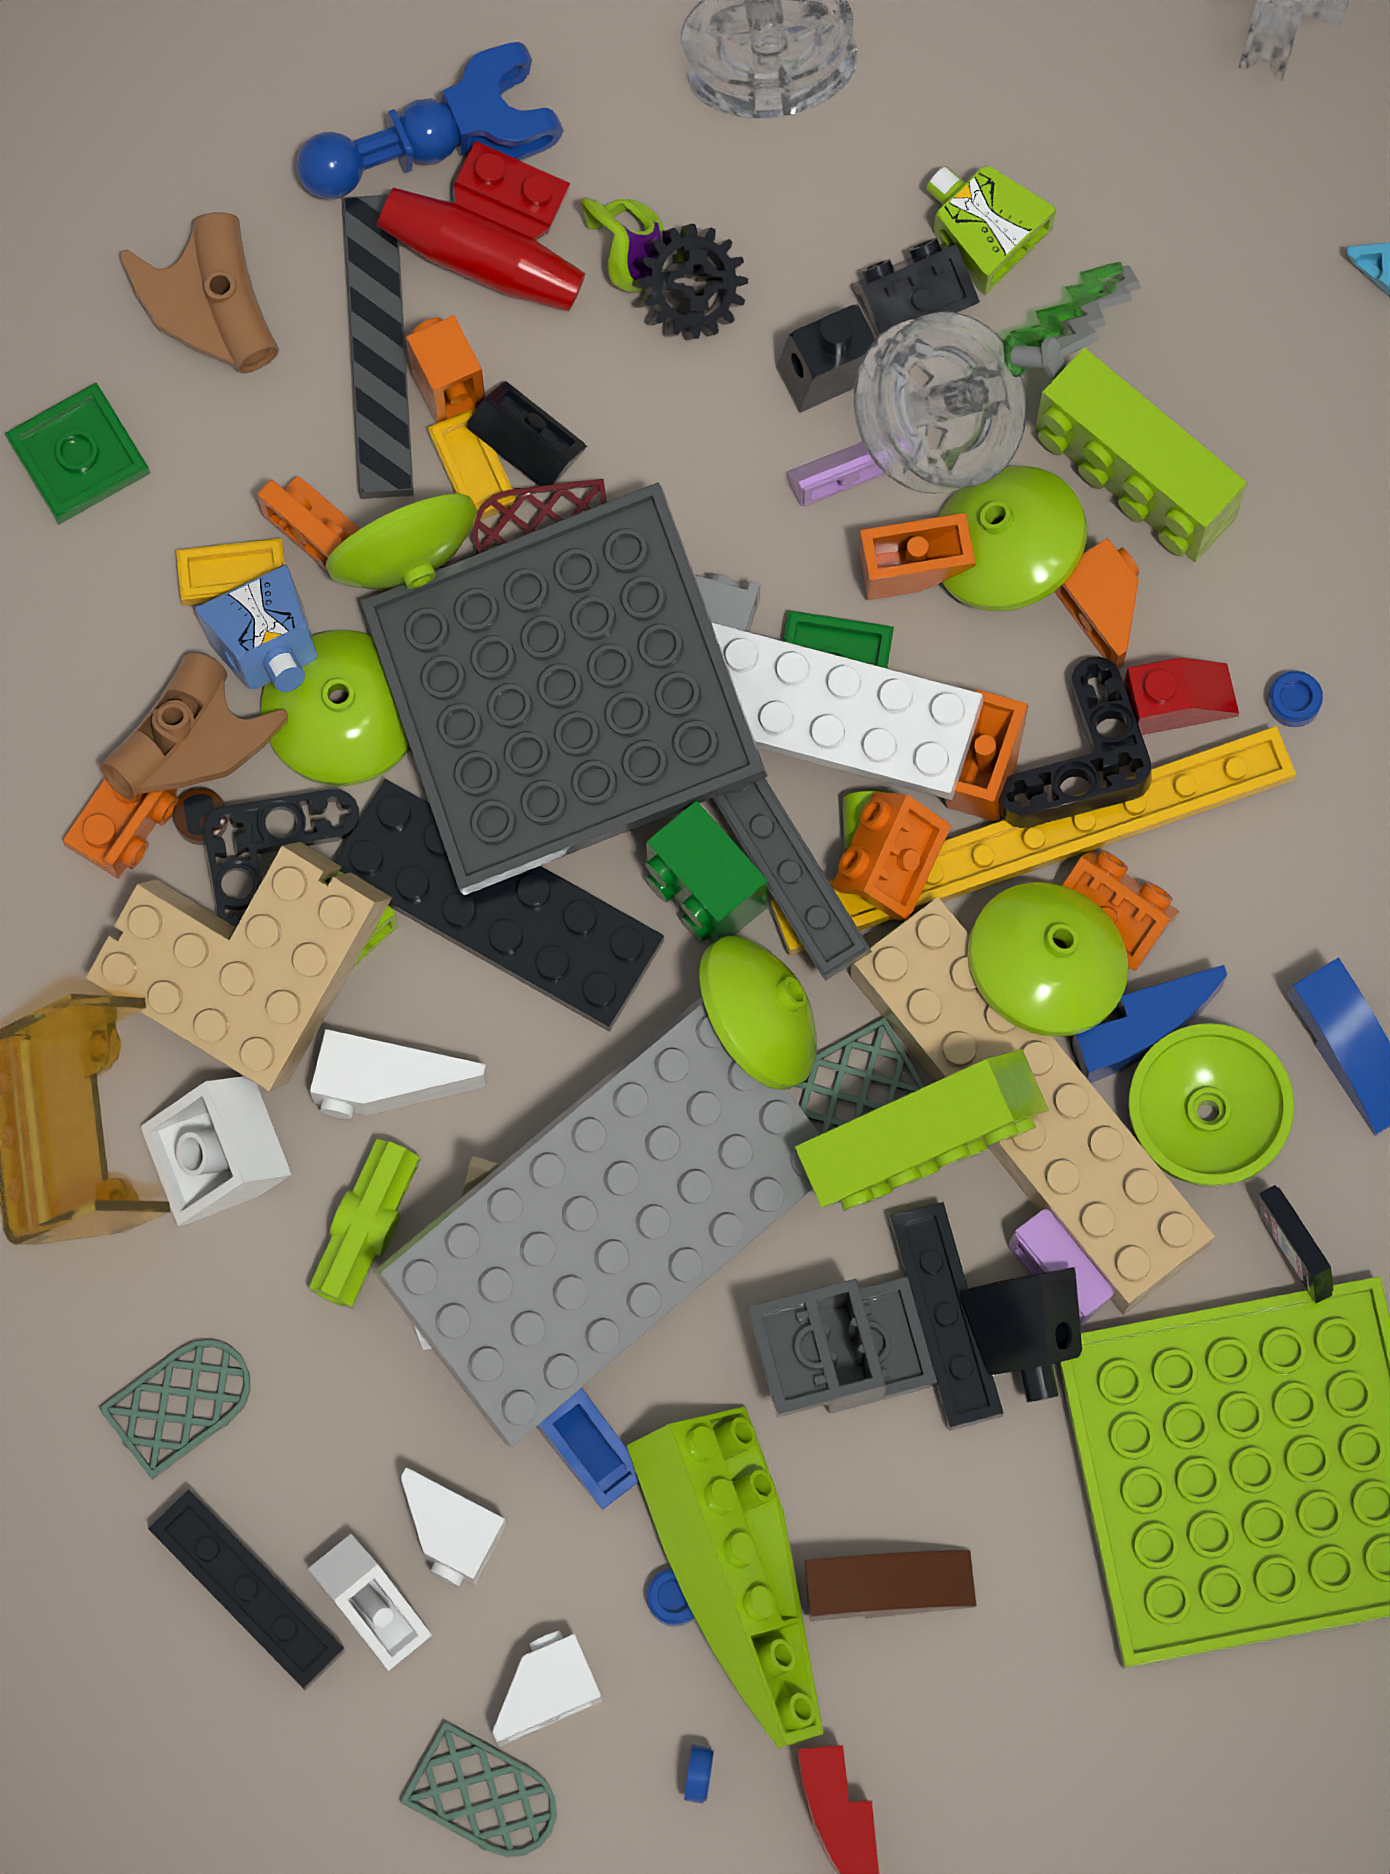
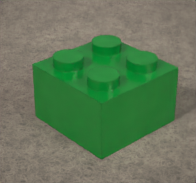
(705, 875)

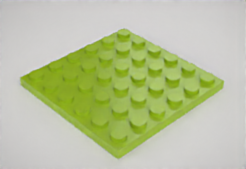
(1238, 1470)

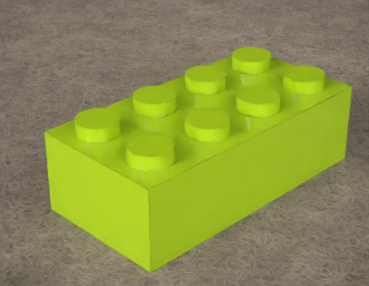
(1138, 456)
(923, 1131)

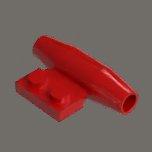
(491, 228)

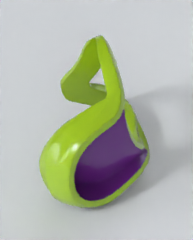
(627, 243)

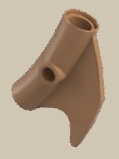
(207, 296)
(188, 735)

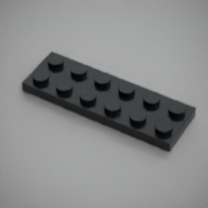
(523, 925)

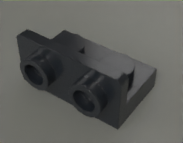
(921, 285)

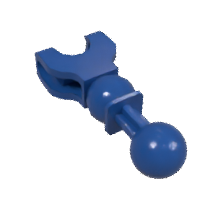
(431, 129)

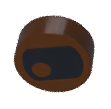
(192, 812)

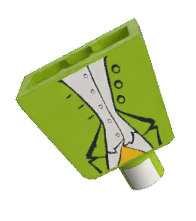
(989, 221)

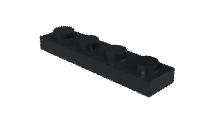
(936, 1278)
(246, 1589)

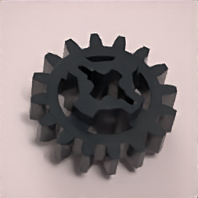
(687, 301)

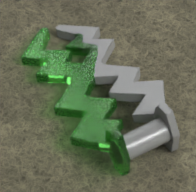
(1026, 345)

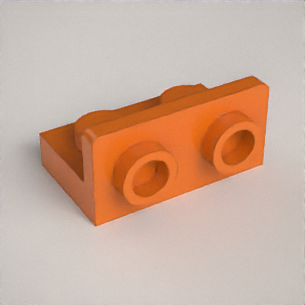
(305, 518)
(115, 830)
(891, 853)
(1136, 909)

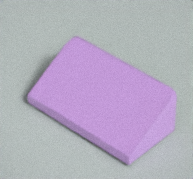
(833, 474)
(1046, 1246)

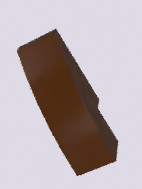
(889, 1584)

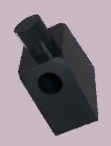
(828, 354)
(1027, 1327)

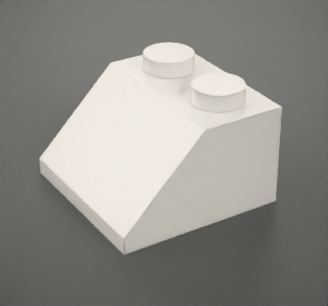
(215, 1149)

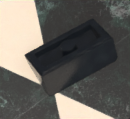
(525, 435)

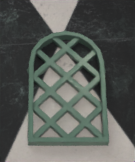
(902, 1058)
(161, 1417)
(477, 1838)

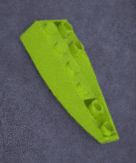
(733, 1562)

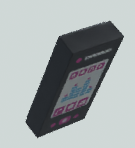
(1296, 1243)

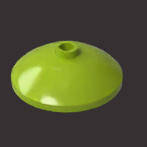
(404, 544)
(1029, 549)
(344, 740)
(1034, 979)
(759, 1011)
(1216, 1069)

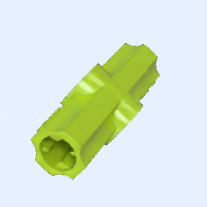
(364, 1223)

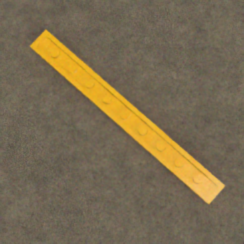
(1009, 851)

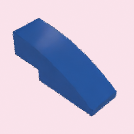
(1143, 1021)
(1348, 1039)
(590, 1449)

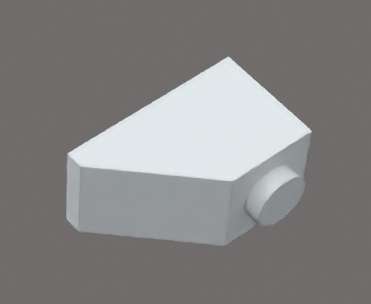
(451, 1529)
(369, 1601)
(546, 1688)

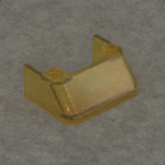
(53, 1128)

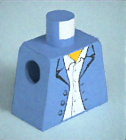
(261, 631)

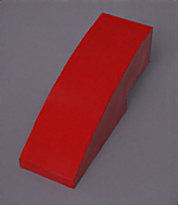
(842, 1826)

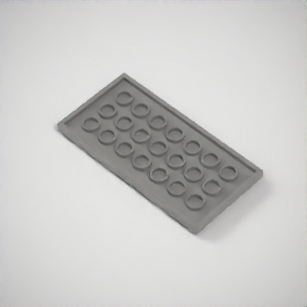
(601, 1224)

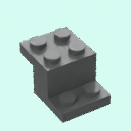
(842, 1346)

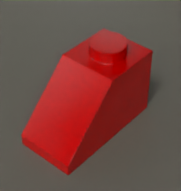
(1180, 693)

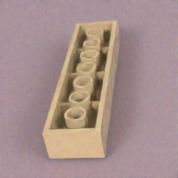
(1080, 1153)

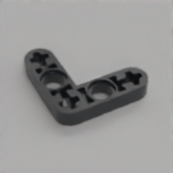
(1107, 756)
(258, 840)

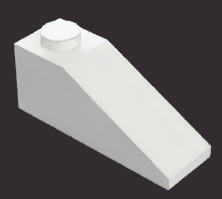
(380, 1076)

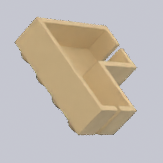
(252, 988)

